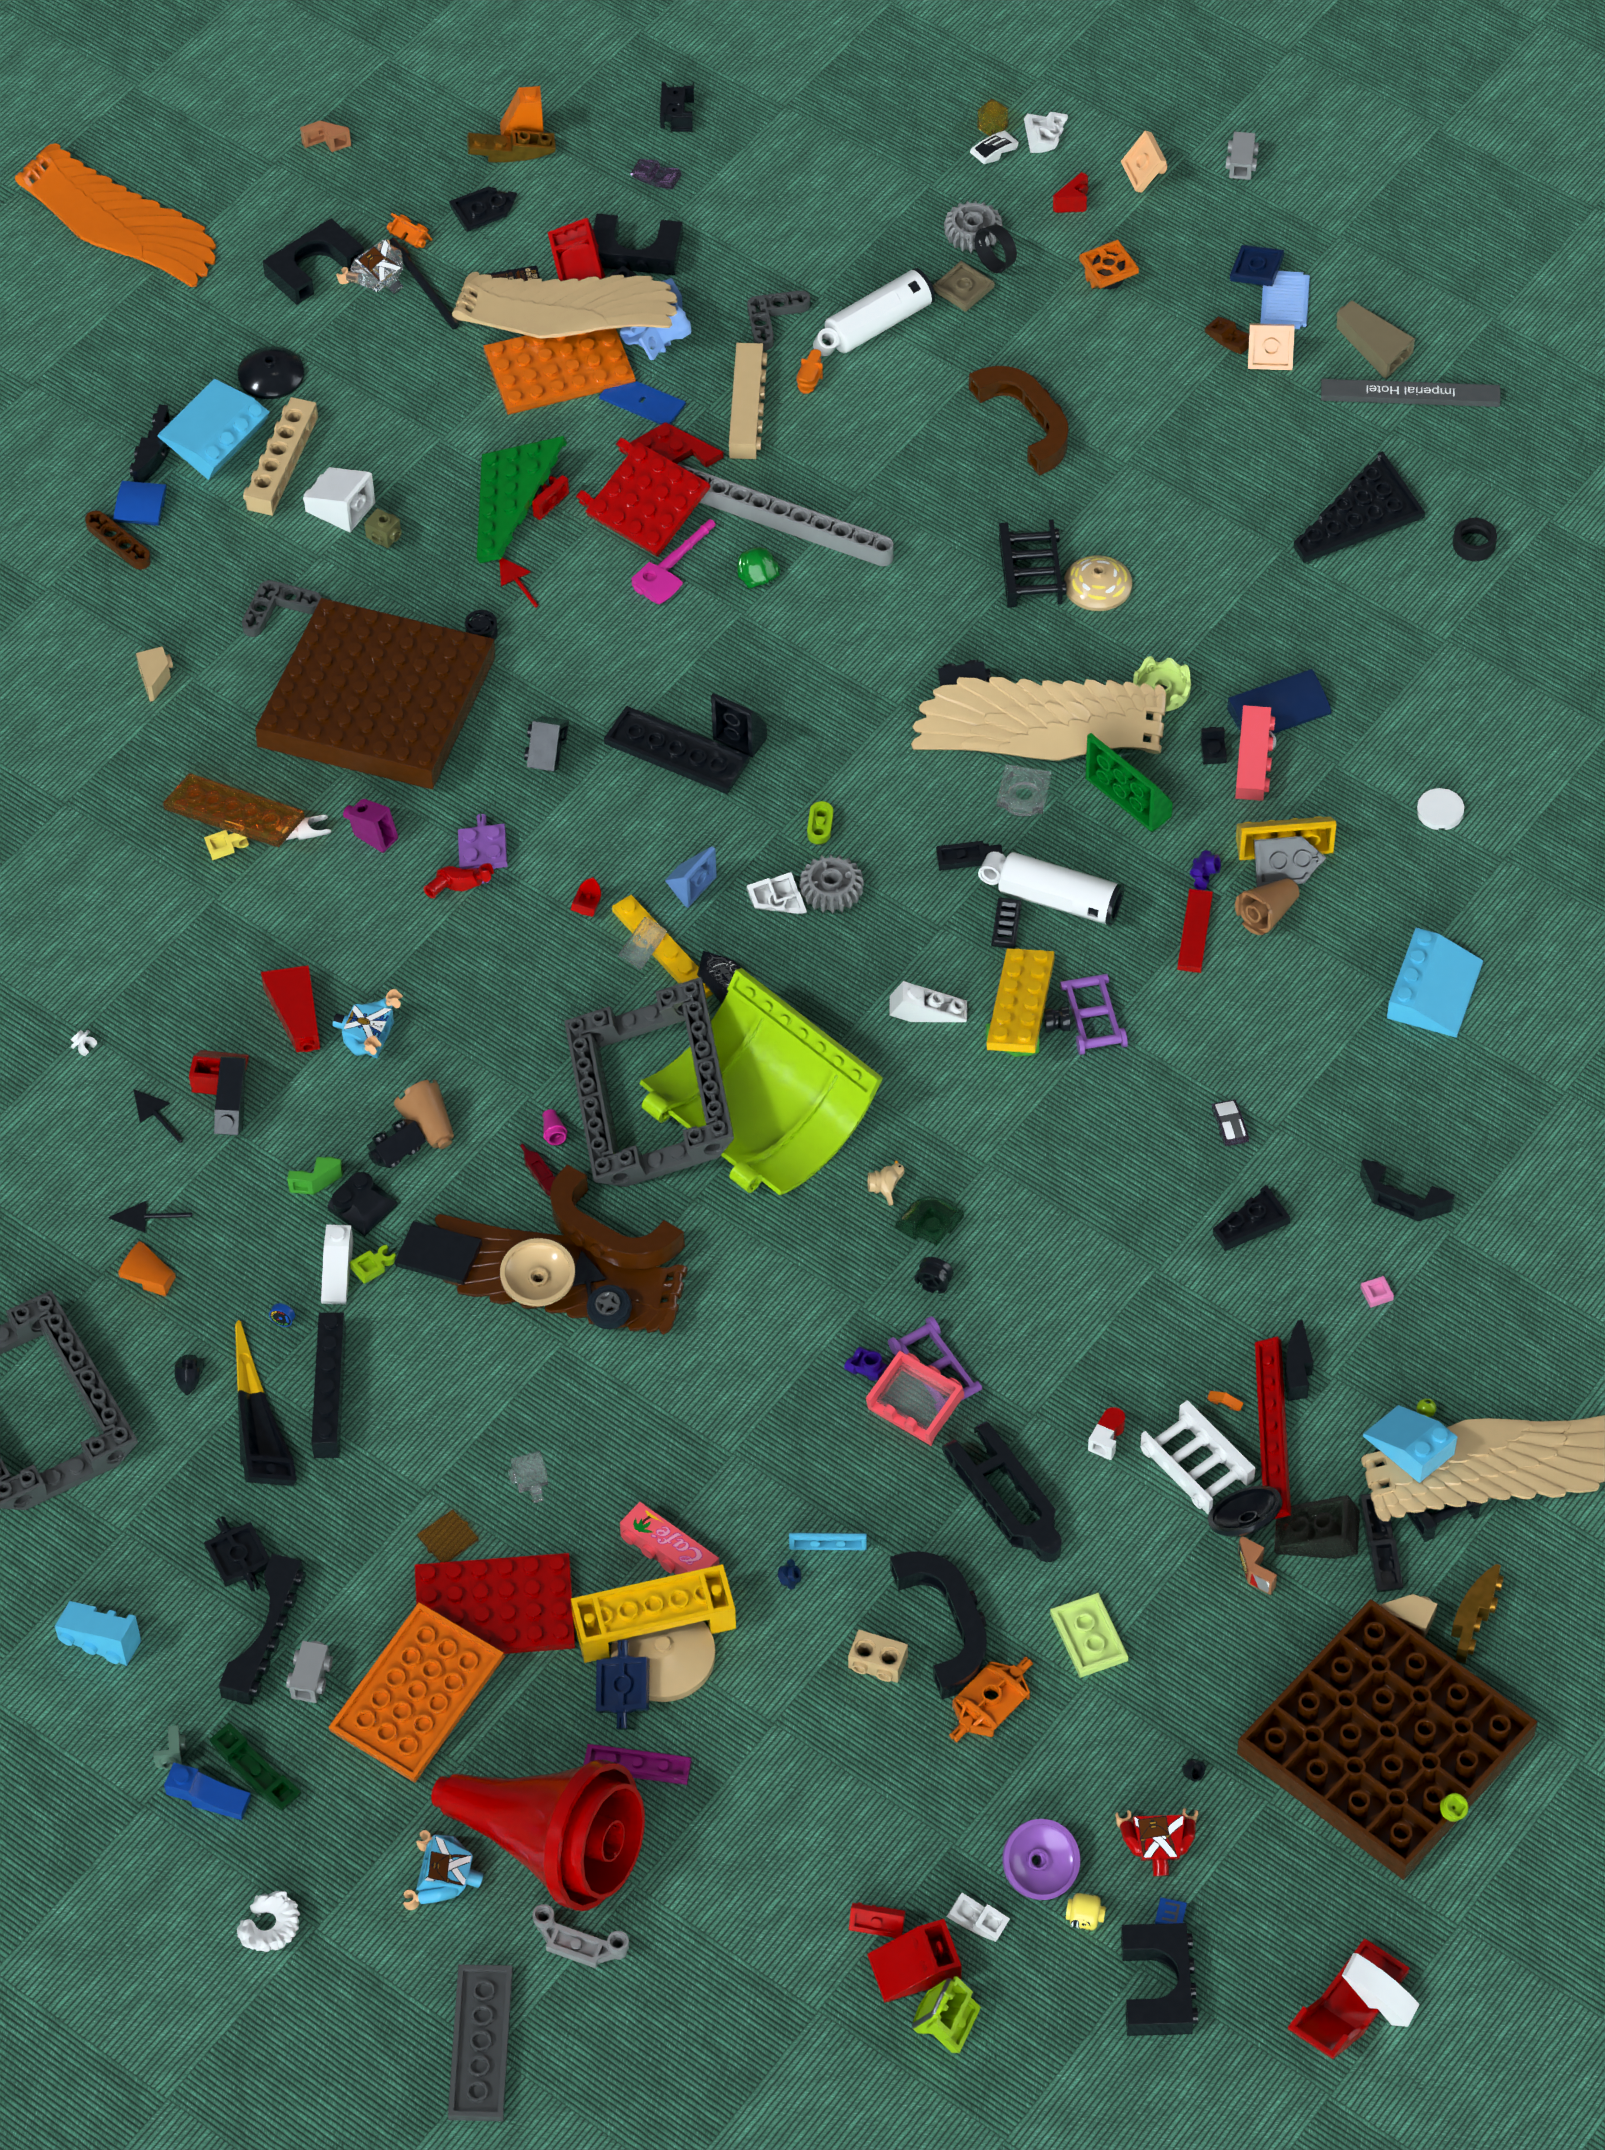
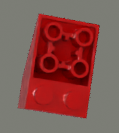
(915, 1961)

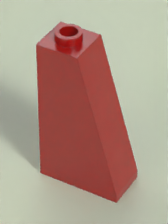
(293, 1002)

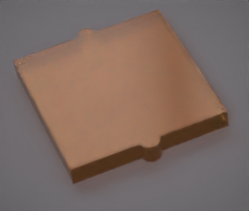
(447, 1537)

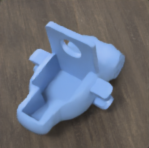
(657, 337)

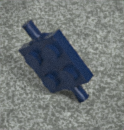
(622, 1684)

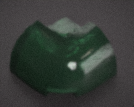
(929, 1219)

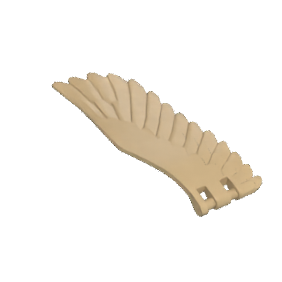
(565, 307)
(1040, 720)
(1496, 1462)

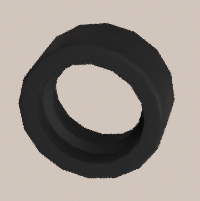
(1472, 552)

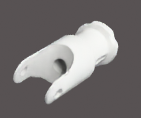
(304, 831)

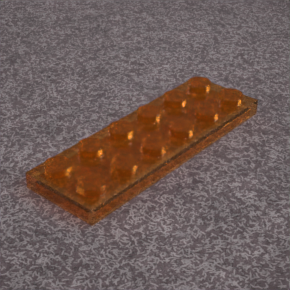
(234, 810)

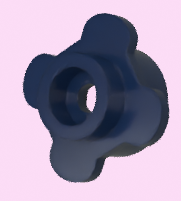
(789, 1574)

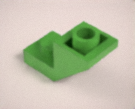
(325, 1173)

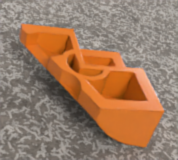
(147, 1269)

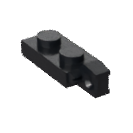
(964, 854)

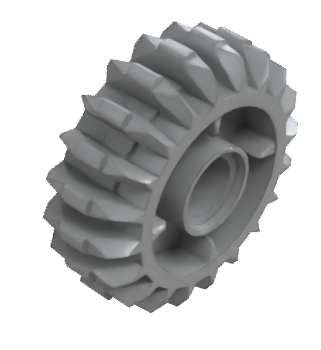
(966, 220)
(831, 883)

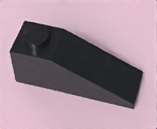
(230, 1096)

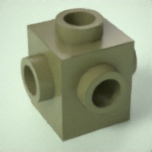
(382, 528)

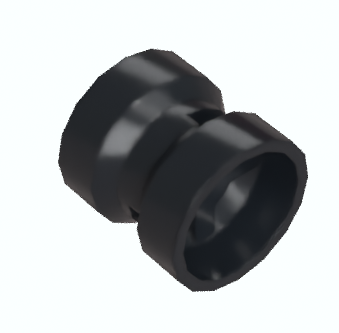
(1051, 1019)

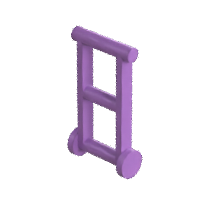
(1082, 1042)
(933, 1330)

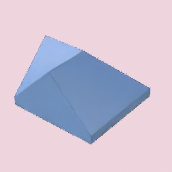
(693, 876)

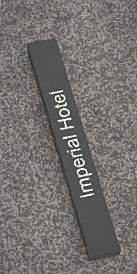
(1410, 392)

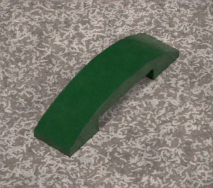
(254, 1768)

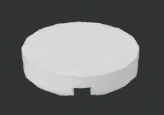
(1440, 809)

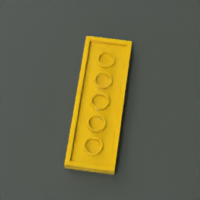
(1020, 1000)

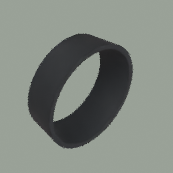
(986, 254)

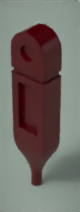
(538, 1169)

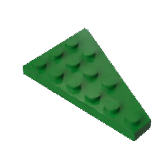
(507, 491)

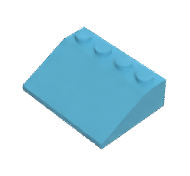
(214, 427)
(1434, 984)

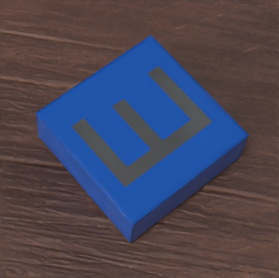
(1170, 1911)

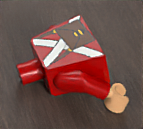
(1158, 1837)

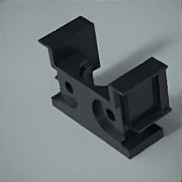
(673, 105)

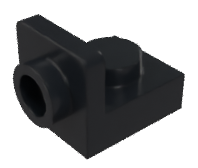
(1213, 745)

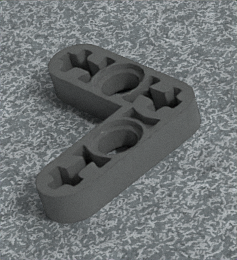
(767, 310)
(276, 598)

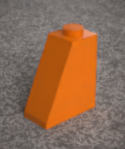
(523, 112)

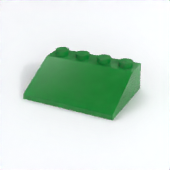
(1126, 785)

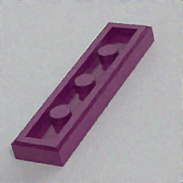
(643, 1763)

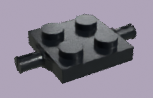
(237, 1554)

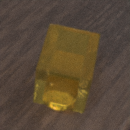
(992, 117)

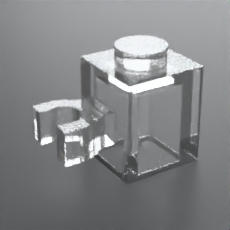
(529, 1474)

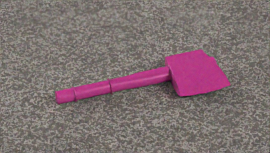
(656, 581)

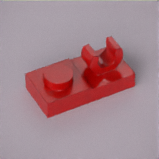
(550, 496)
(876, 1920)

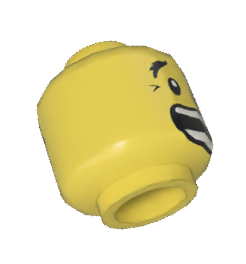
(1085, 1911)

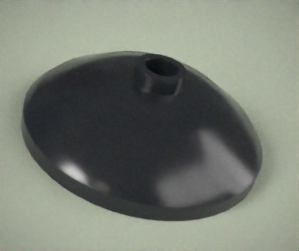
(270, 372)
(1245, 1511)

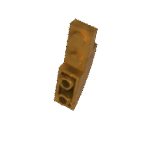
(517, 147)
(1475, 1609)

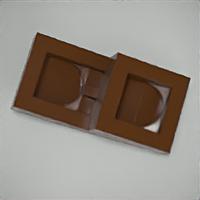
(1227, 335)

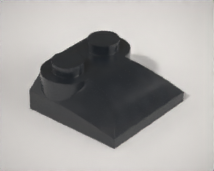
(361, 1203)

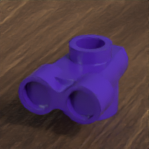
(1203, 867)
(866, 1363)

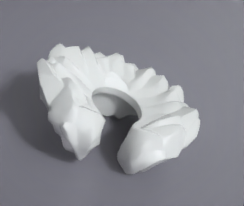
(281, 1933)

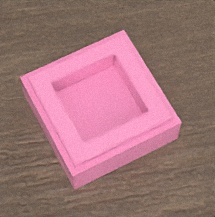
(1377, 1291)

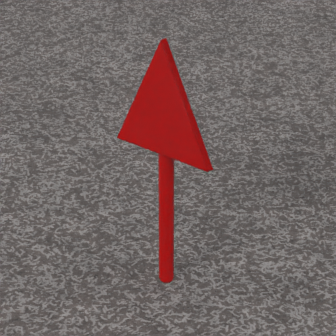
(510, 572)

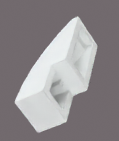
(1380, 1991)

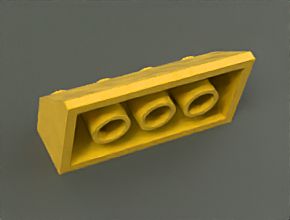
(1317, 831)

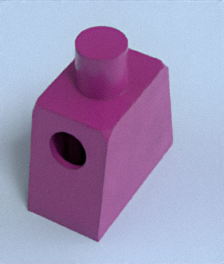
(372, 824)

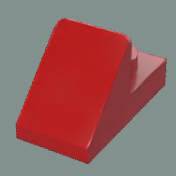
(1072, 196)

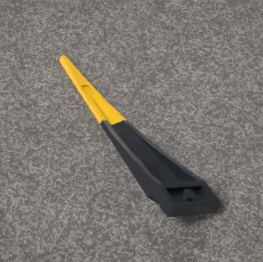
(261, 1442)

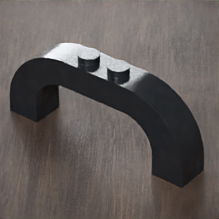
(932, 1570)

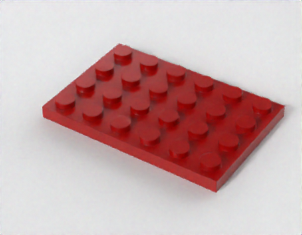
(504, 1601)

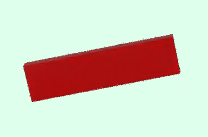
(1195, 930)

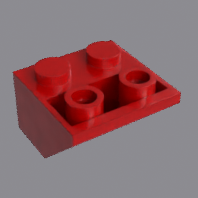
(205, 1070)

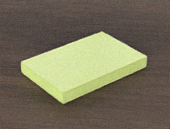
(1089, 1635)

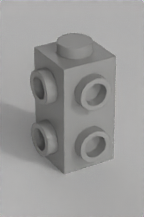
(1241, 160)
(309, 1671)

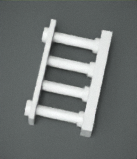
(1207, 1436)

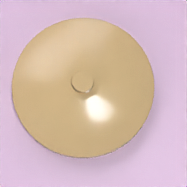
(678, 1659)

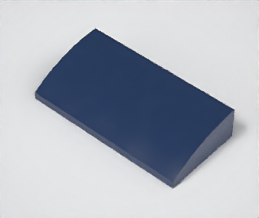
(1291, 701)

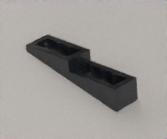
(1381, 1548)

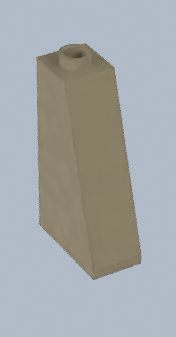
(1374, 338)

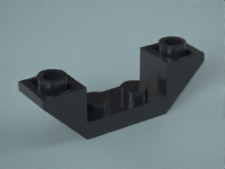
(1436, 1202)

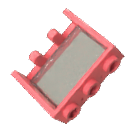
(915, 1397)

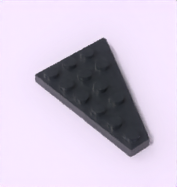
(1368, 507)

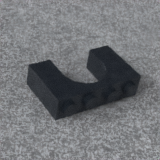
(326, 240)
(657, 258)
(1170, 1946)

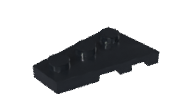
(1253, 1220)

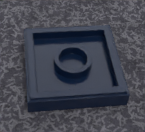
(1257, 265)

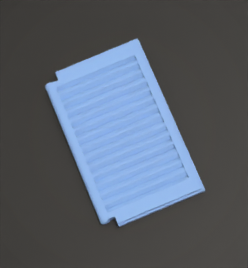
(1286, 300)

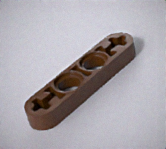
(118, 539)

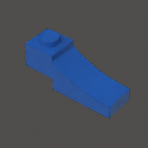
(206, 1792)

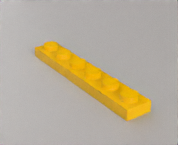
(668, 952)

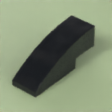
(1298, 1364)

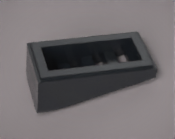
(1009, 909)

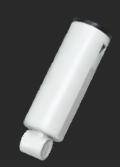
(876, 313)
(1053, 886)

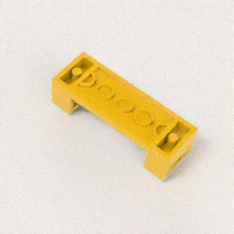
(652, 1608)

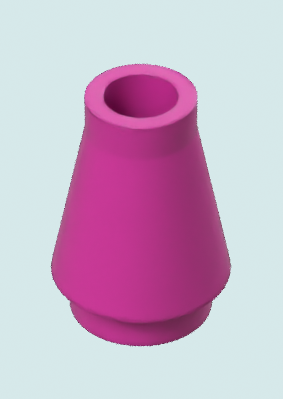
(553, 1129)

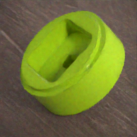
(1454, 1807)

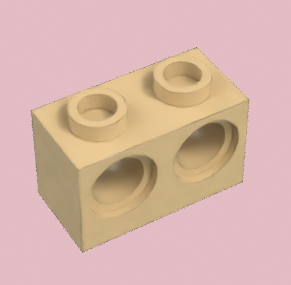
(880, 1650)

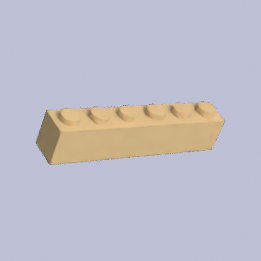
(746, 401)

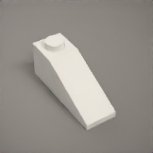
(336, 1264)

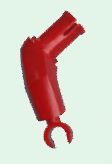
(458, 879)

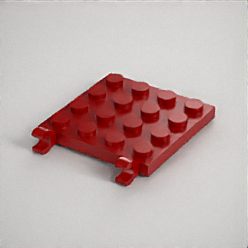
(646, 498)

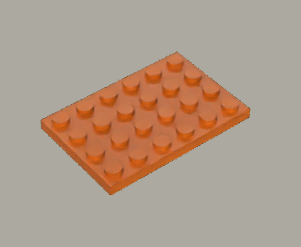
(558, 369)
(416, 1692)

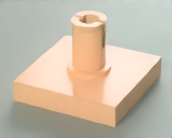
(1144, 161)
(1271, 346)

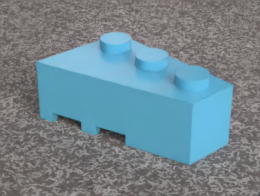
(99, 1632)

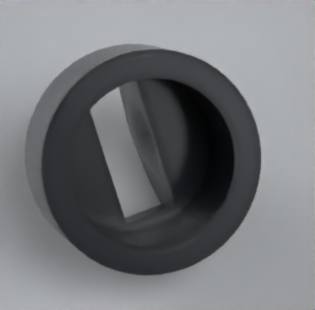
(1193, 1764)

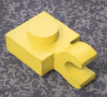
(222, 844)

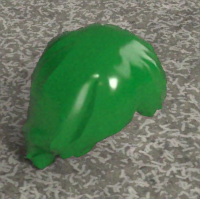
(757, 567)

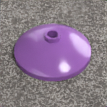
(1056, 1854)

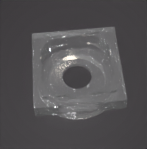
(1021, 777)

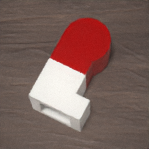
(1103, 1437)

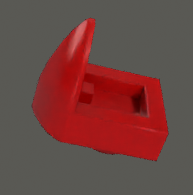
(587, 898)

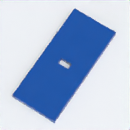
(656, 407)

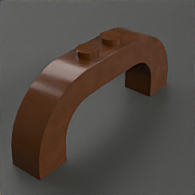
(1020, 385)
(602, 1241)

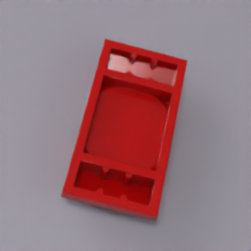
(576, 251)

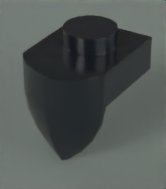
(187, 1372)

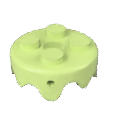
(1168, 674)

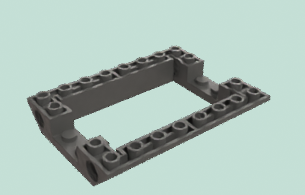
(601, 1028)
(100, 1454)

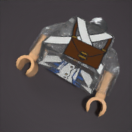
(376, 268)

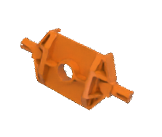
(983, 1715)

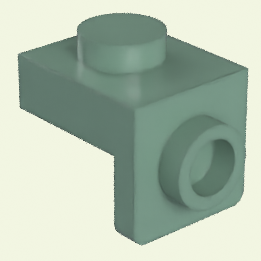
(177, 1744)

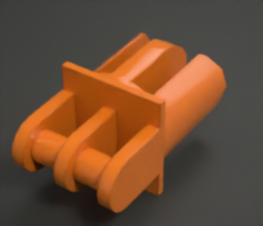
(810, 372)

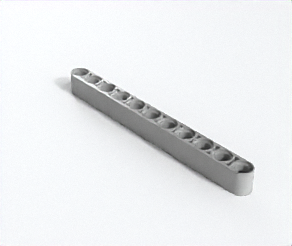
(796, 520)

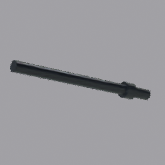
(425, 285)

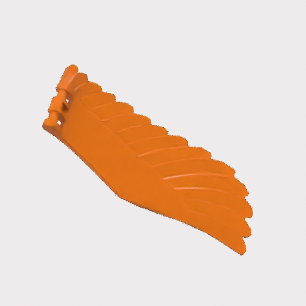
(117, 218)

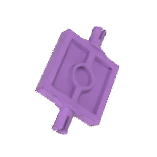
(482, 845)

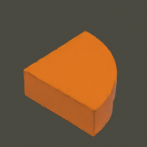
(1228, 1400)

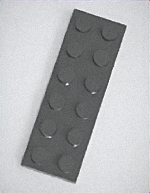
(480, 2043)

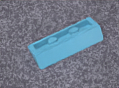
(828, 1541)

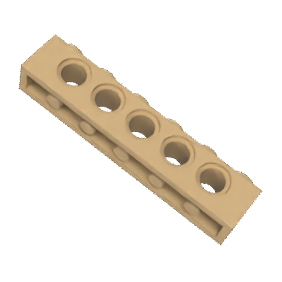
(281, 456)

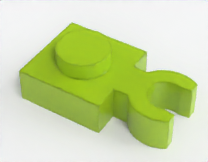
(370, 1266)

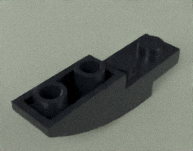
(151, 450)

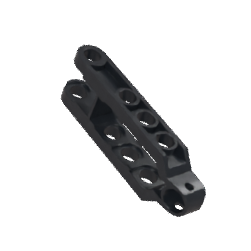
(1040, 1535)

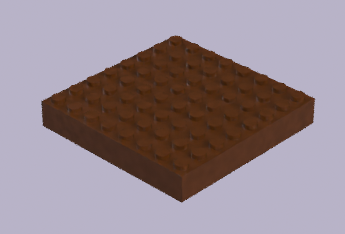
(376, 693)
(1384, 1735)

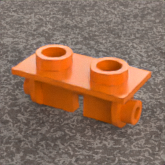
(416, 233)

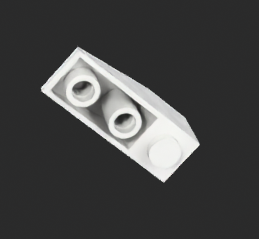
(926, 1005)

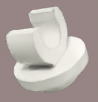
(80, 1039)

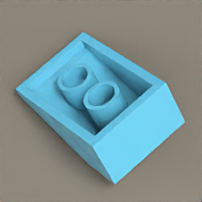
(1412, 1441)

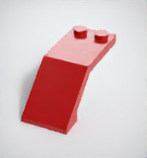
(1340, 2013)

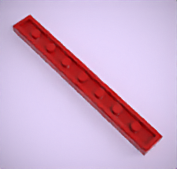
(1272, 1419)

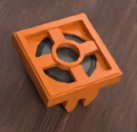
(1109, 266)

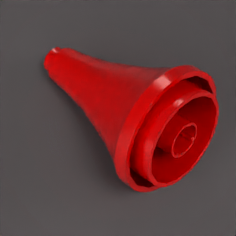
(567, 1827)

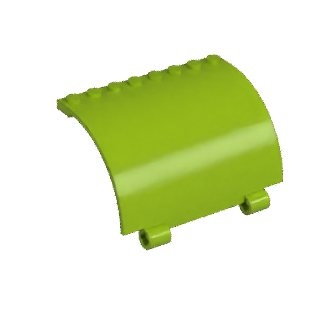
(785, 1084)

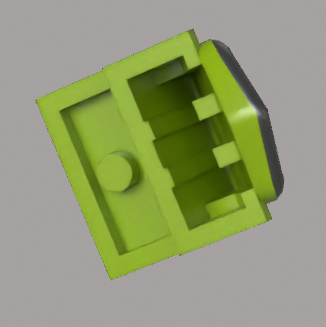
(947, 2013)

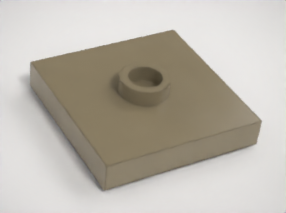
(963, 286)

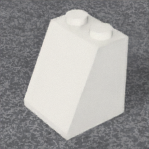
(341, 497)

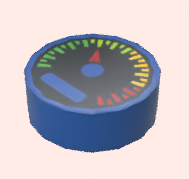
(282, 1315)

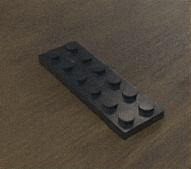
(676, 750)

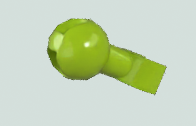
(1426, 1409)

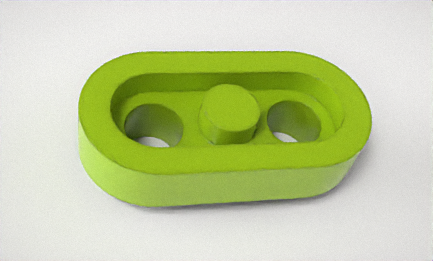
(819, 824)

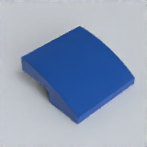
(139, 503)

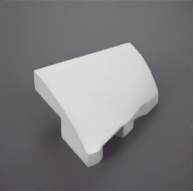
(1044, 131)
(777, 895)

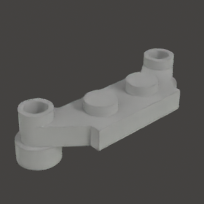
(576, 1944)

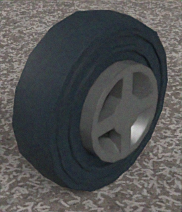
(604, 1299)

